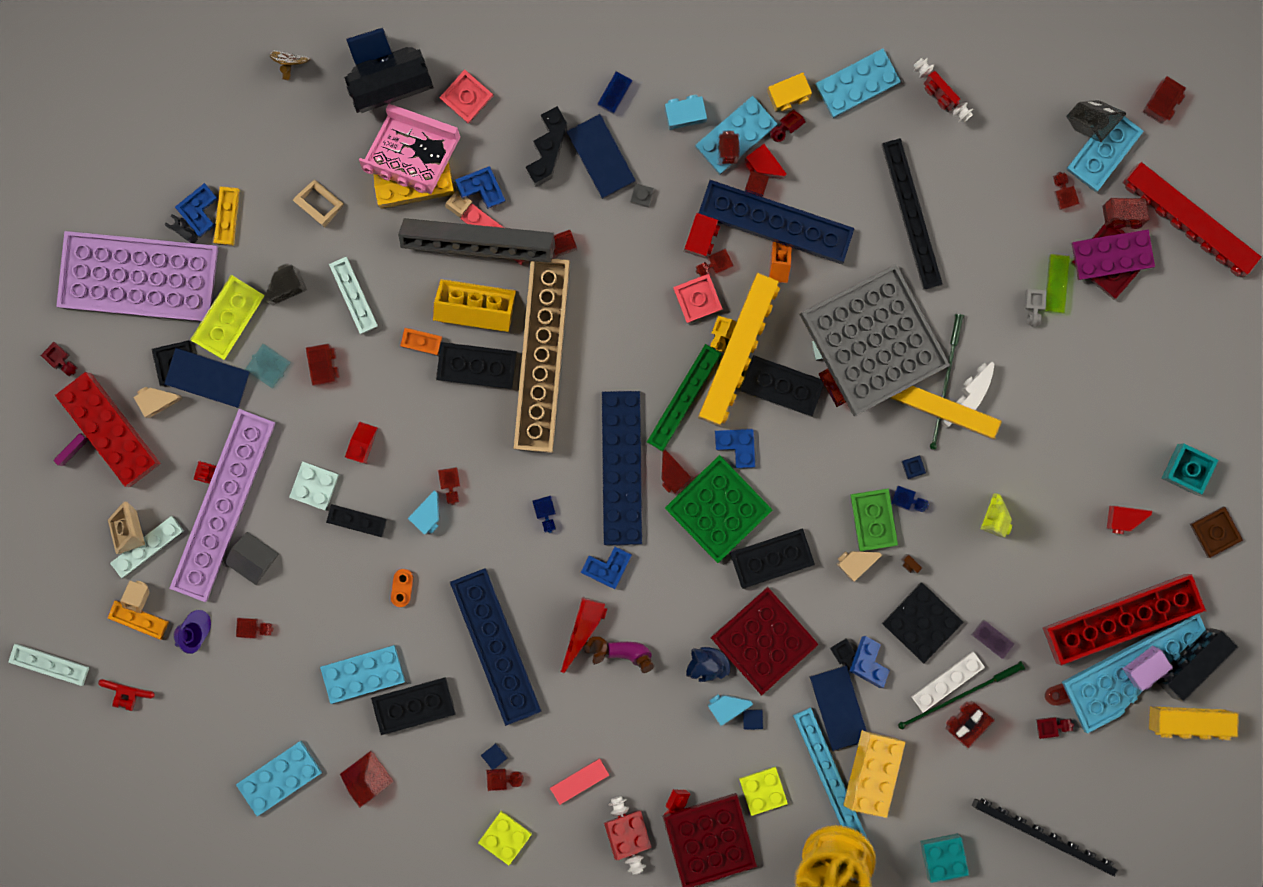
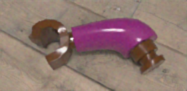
(633, 651)

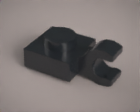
(186, 232)
(843, 652)

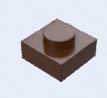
(910, 564)

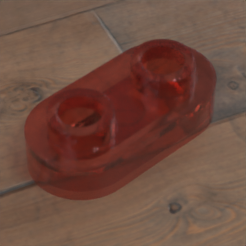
(1062, 698)

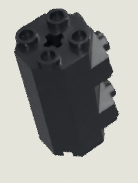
(385, 82)

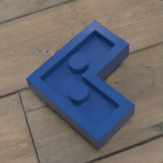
(483, 182)
(192, 209)
(741, 441)
(609, 572)
(865, 665)

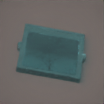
(267, 365)

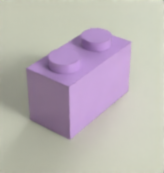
(1147, 668)

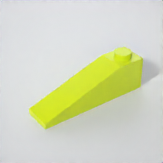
(997, 518)

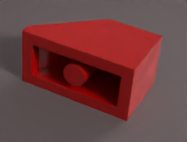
(764, 162)
(361, 442)
(1125, 519)

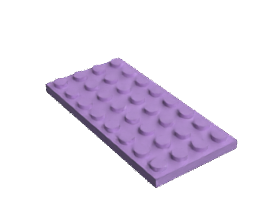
(136, 276)

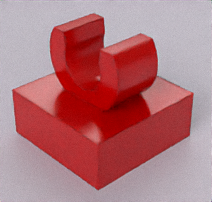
(204, 472)

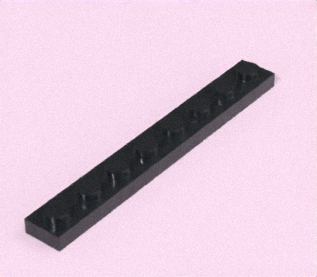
(912, 214)
(1052, 839)

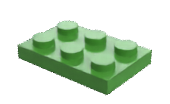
(874, 519)

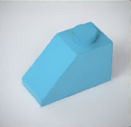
(427, 514)
(727, 707)

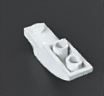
(975, 388)

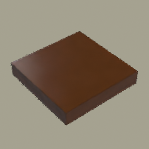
(1216, 532)

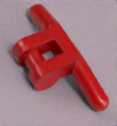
(127, 690)

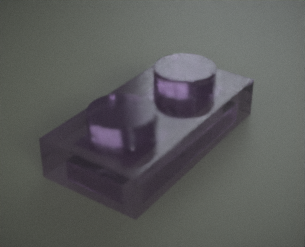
(992, 639)

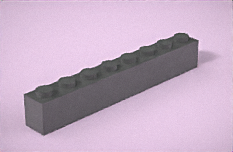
(477, 240)

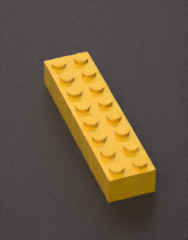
(738, 349)

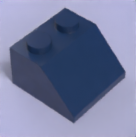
(370, 46)

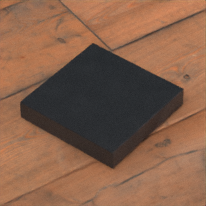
(163, 357)

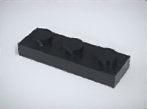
(356, 520)

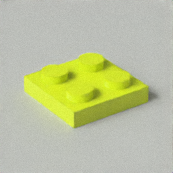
(763, 791)
(505, 838)

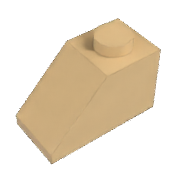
(153, 401)
(857, 562)

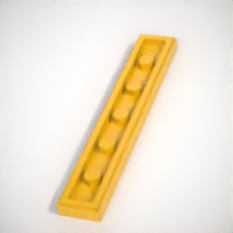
(949, 411)

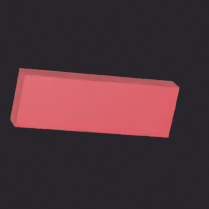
(579, 781)

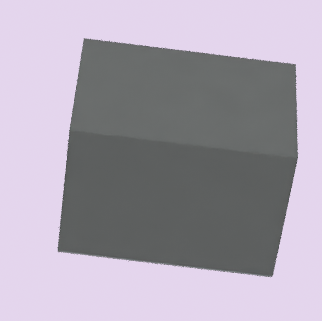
(251, 558)

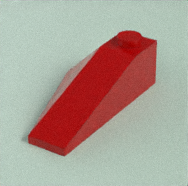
(586, 622)

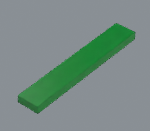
(683, 397)

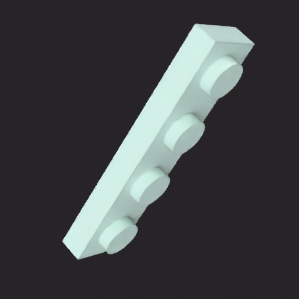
(353, 295)
(153, 541)
(48, 664)

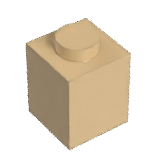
(135, 596)

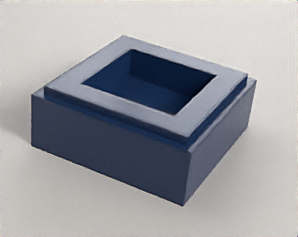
(913, 467)
(753, 719)
(494, 756)

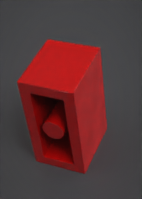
(701, 236)

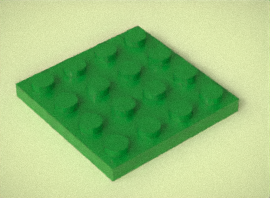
(718, 509)

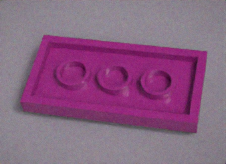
(1113, 254)

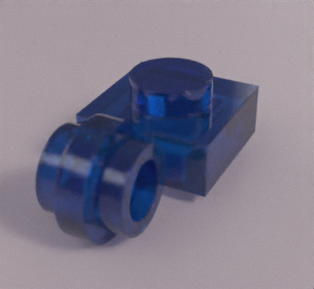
(904, 498)
(544, 508)

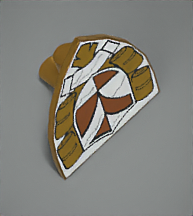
(287, 61)

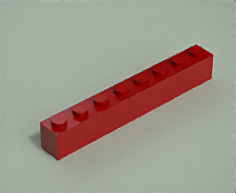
(1192, 220)

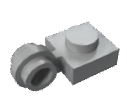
(1035, 301)

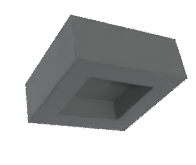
(642, 195)

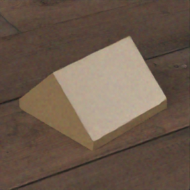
(125, 529)

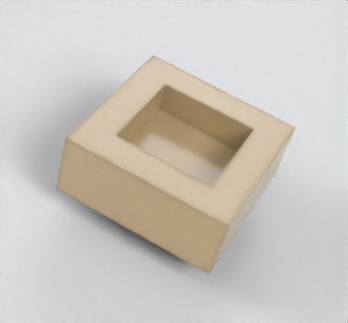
(457, 204)

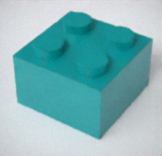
(1190, 469)
(944, 858)

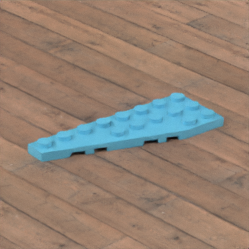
(1106, 691)

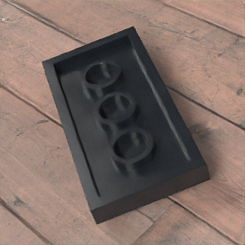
(476, 365)
(782, 386)
(772, 558)
(413, 706)

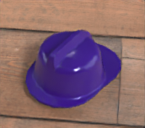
(192, 631)

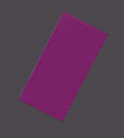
(71, 449)

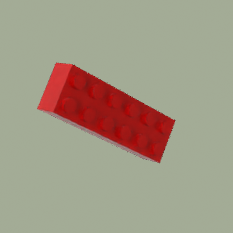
(107, 429)

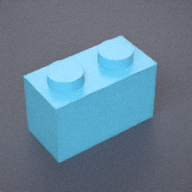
(685, 112)

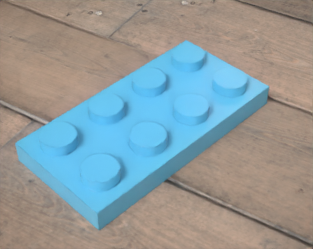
(858, 83)
(748, 121)
(1099, 159)
(362, 674)
(279, 778)

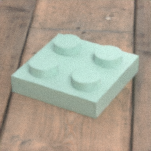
(314, 486)

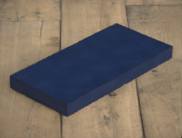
(601, 156)
(207, 377)
(838, 707)

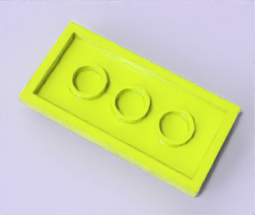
(227, 317)

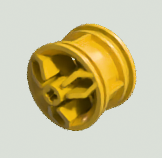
(843, 855)

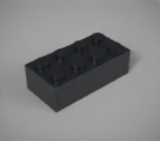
(1197, 664)

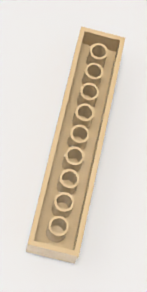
(542, 355)

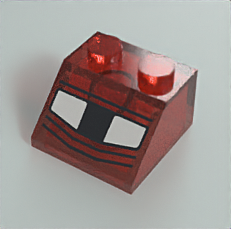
(969, 723)

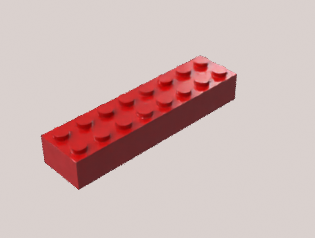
(1124, 619)

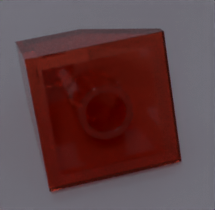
(365, 779)

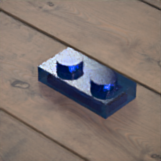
(615, 92)

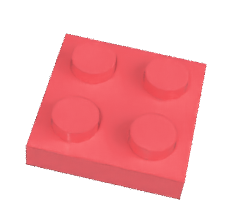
(466, 96)
(697, 298)

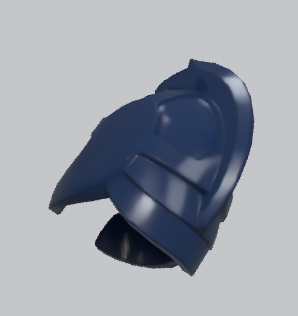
(707, 663)

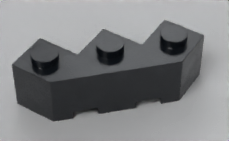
(548, 147)

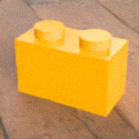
(789, 92)

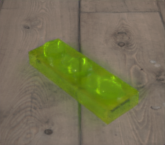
(1057, 283)

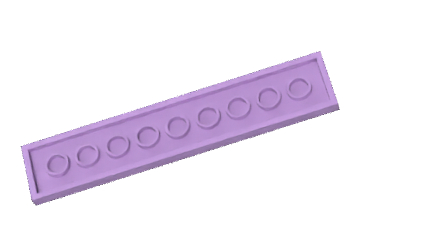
(222, 505)

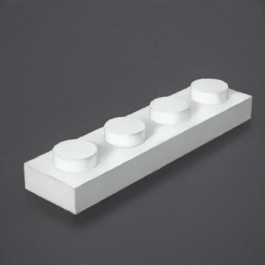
(947, 681)

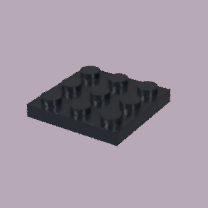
(922, 622)

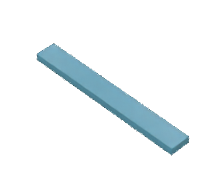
(826, 769)

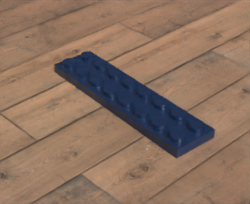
(776, 222)
(621, 467)
(495, 646)

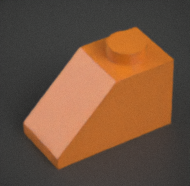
(780, 262)

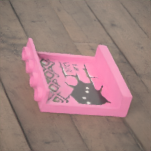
(411, 149)

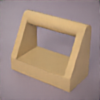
(323, 220)

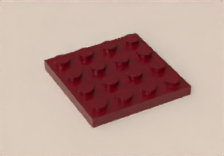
(764, 641)
(709, 841)

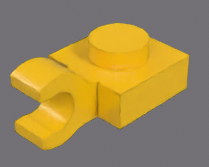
(722, 329)

